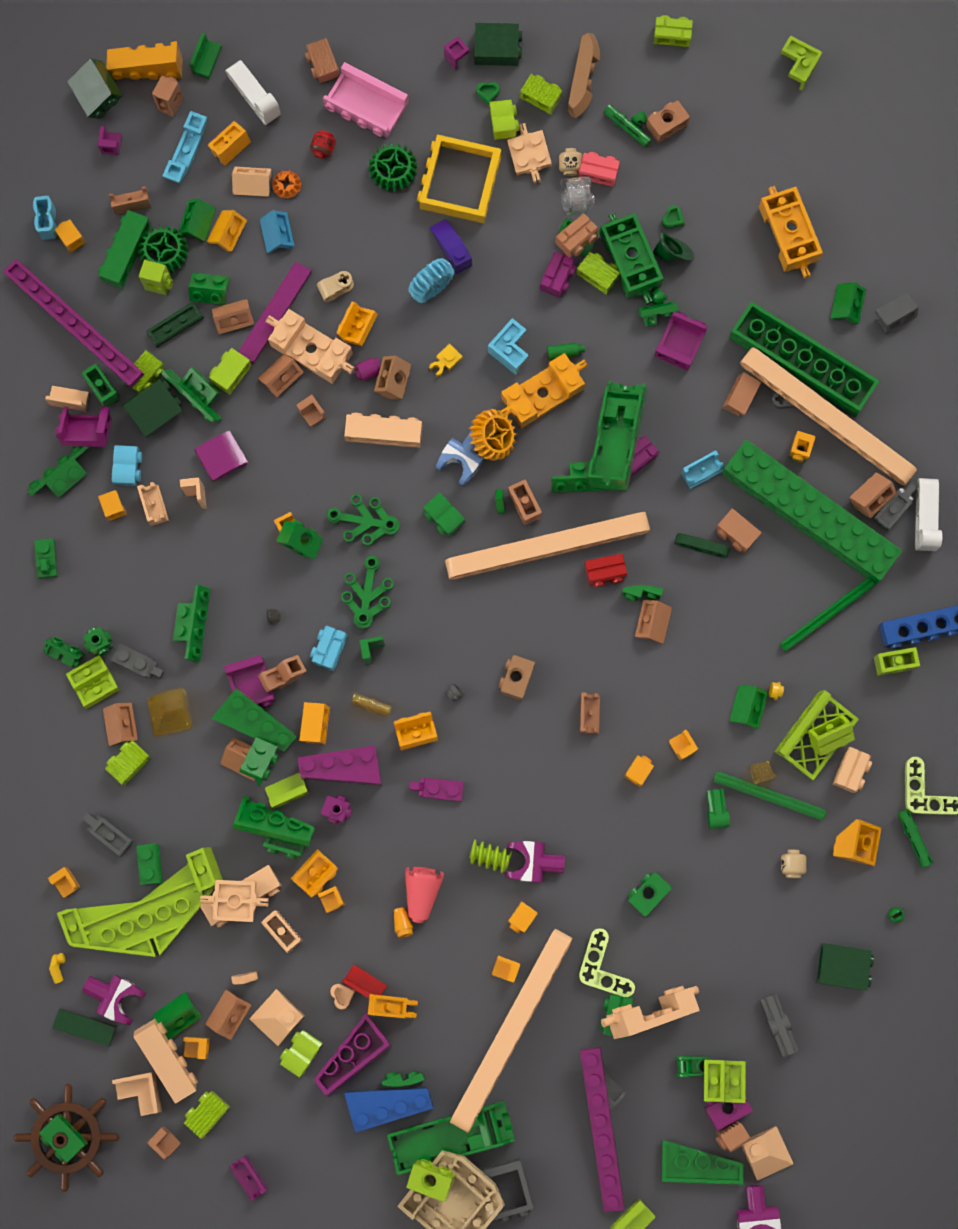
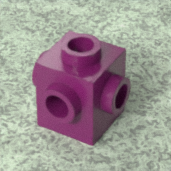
(329, 809)

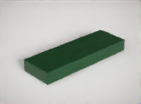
(175, 324)
(84, 1027)

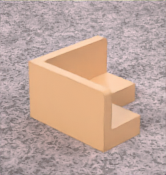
(144, 1087)

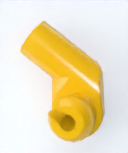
(54, 967)

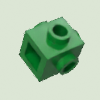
(102, 646)

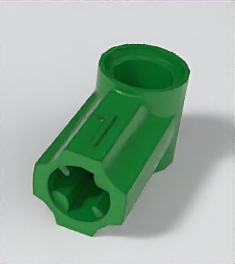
(718, 815)

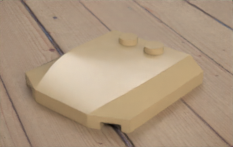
(471, 1203)

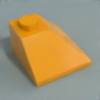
(858, 843)

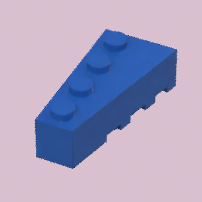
(379, 1107)

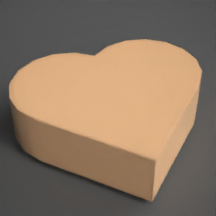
(244, 978)
(342, 995)

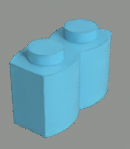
(45, 217)
(125, 465)

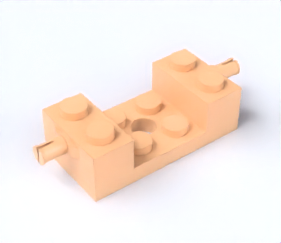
(292, 338)
(630, 1021)

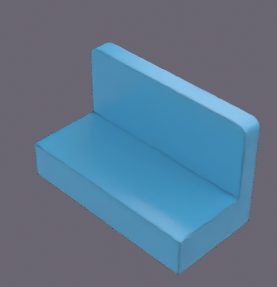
(276, 231)

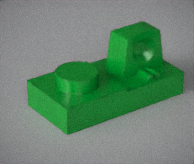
(649, 313)
(46, 558)

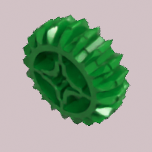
(405, 172)
(177, 255)

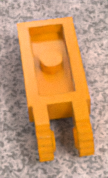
(390, 1006)

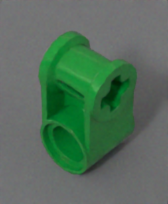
(691, 1065)

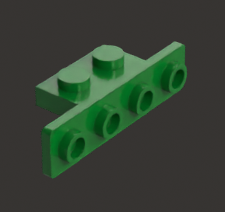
(196, 390)
(61, 476)
(576, 481)
(191, 623)

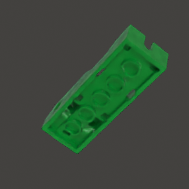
(621, 408)
(418, 1144)

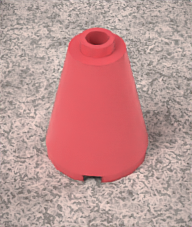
(421, 890)

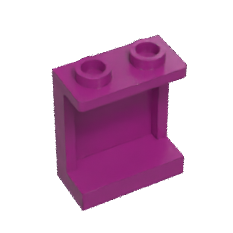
(681, 340)
(84, 429)
(245, 677)

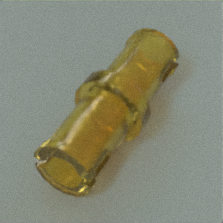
(371, 704)

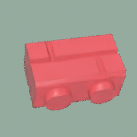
(599, 169)

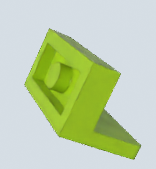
(286, 791)
(204, 868)
(636, 1217)

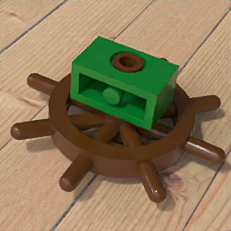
(65, 1138)

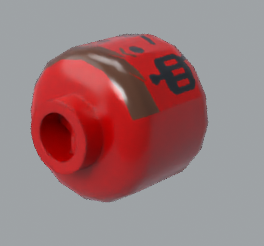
(322, 144)

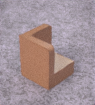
(311, 411)
(164, 1142)

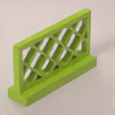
(800, 728)

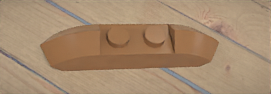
(587, 57)

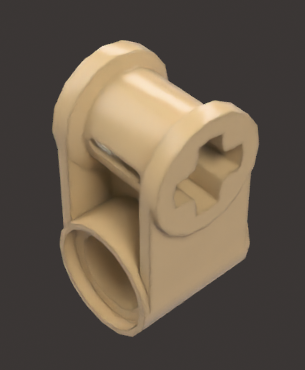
(333, 287)

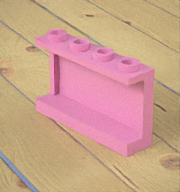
(366, 101)

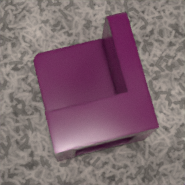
(455, 51)
(109, 142)

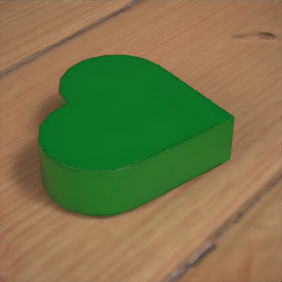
(488, 92)
(673, 218)
(500, 501)

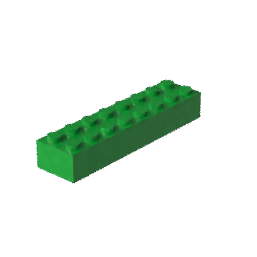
(804, 359)

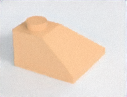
(277, 1017)
(767, 1153)

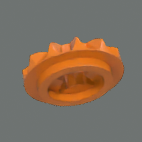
(291, 190)

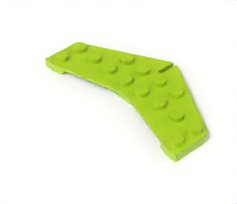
(133, 925)

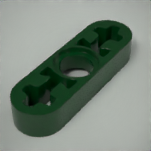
(702, 545)

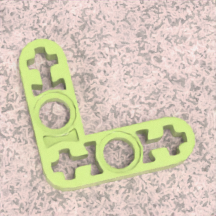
(919, 795)
(598, 974)

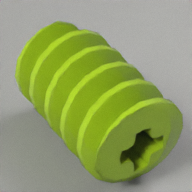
(489, 856)

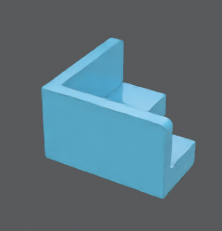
(504, 346)

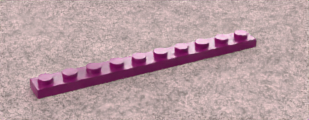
(74, 323)

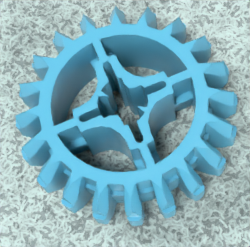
(431, 280)

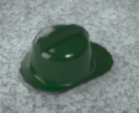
(671, 249)

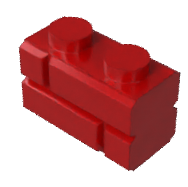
(605, 570)

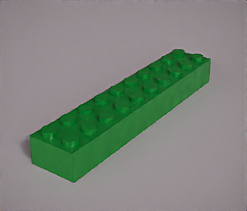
(811, 512)

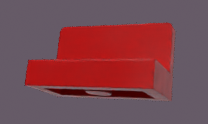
(364, 982)

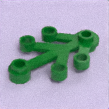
(365, 520)
(367, 595)

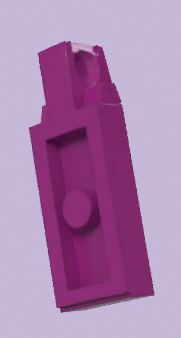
(438, 789)

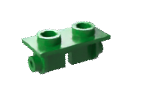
(55, 647)

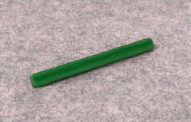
(827, 614)
(769, 795)

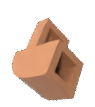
(282, 675)

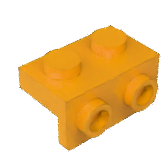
(356, 324)
(415, 730)
(315, 873)

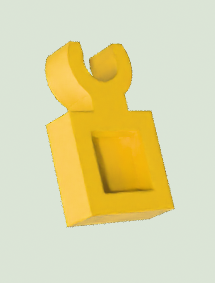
(447, 358)

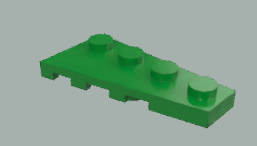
(251, 719)
(265, 822)
(696, 1166)

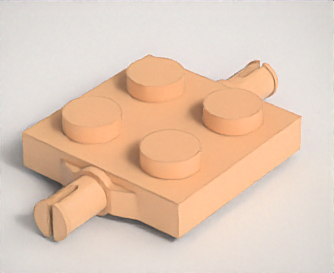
(529, 153)
(234, 900)

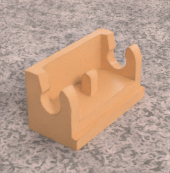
(153, 504)

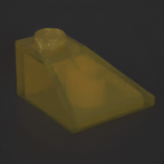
(169, 712)

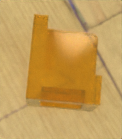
(762, 772)

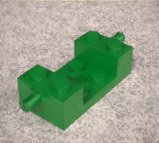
(637, 273)

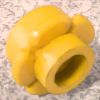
(776, 690)

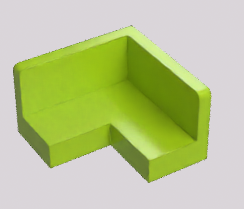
(805, 57)

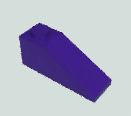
(452, 246)

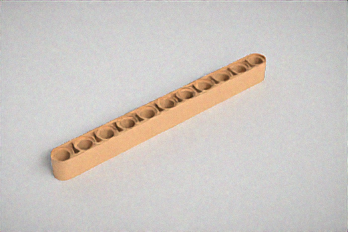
(828, 416)
(547, 545)
(511, 1031)

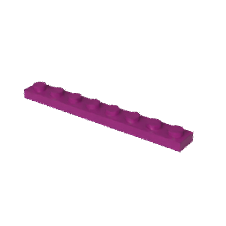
(602, 1129)

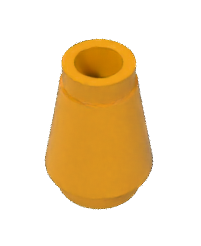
(402, 923)

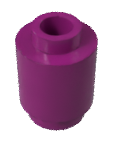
(367, 369)

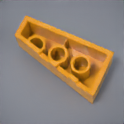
(145, 62)

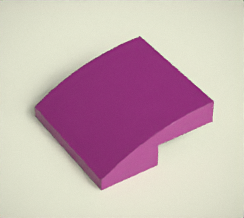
(220, 456)

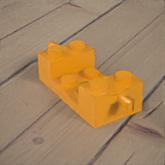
(796, 247)
(560, 381)

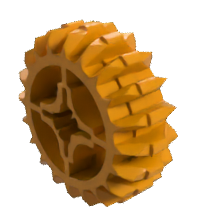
(485, 426)

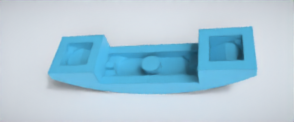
(187, 147)

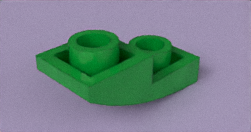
(634, 593)
(396, 1080)

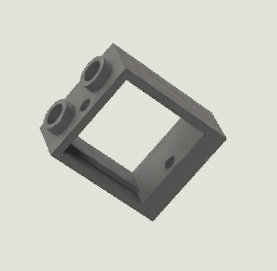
(508, 1167)

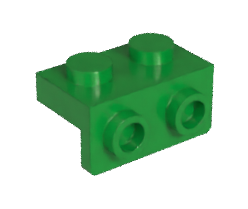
(208, 288)
(259, 760)
(291, 849)

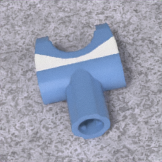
(462, 454)

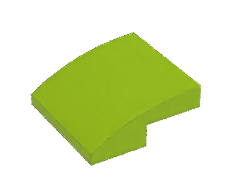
(92, 682)
(725, 1081)

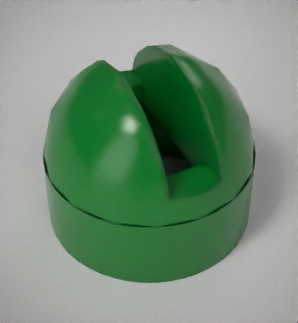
(639, 118)
(658, 296)
(893, 911)

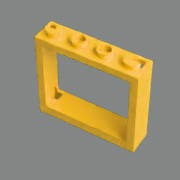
(452, 209)

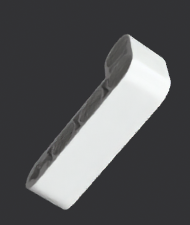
(262, 103)
(927, 510)

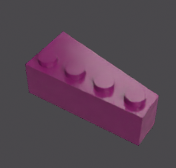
(343, 766)
(355, 1054)

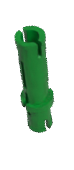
(627, 125)
(917, 843)

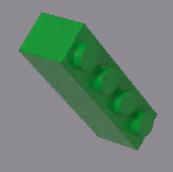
(124, 249)

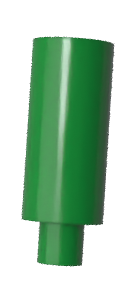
(570, 350)

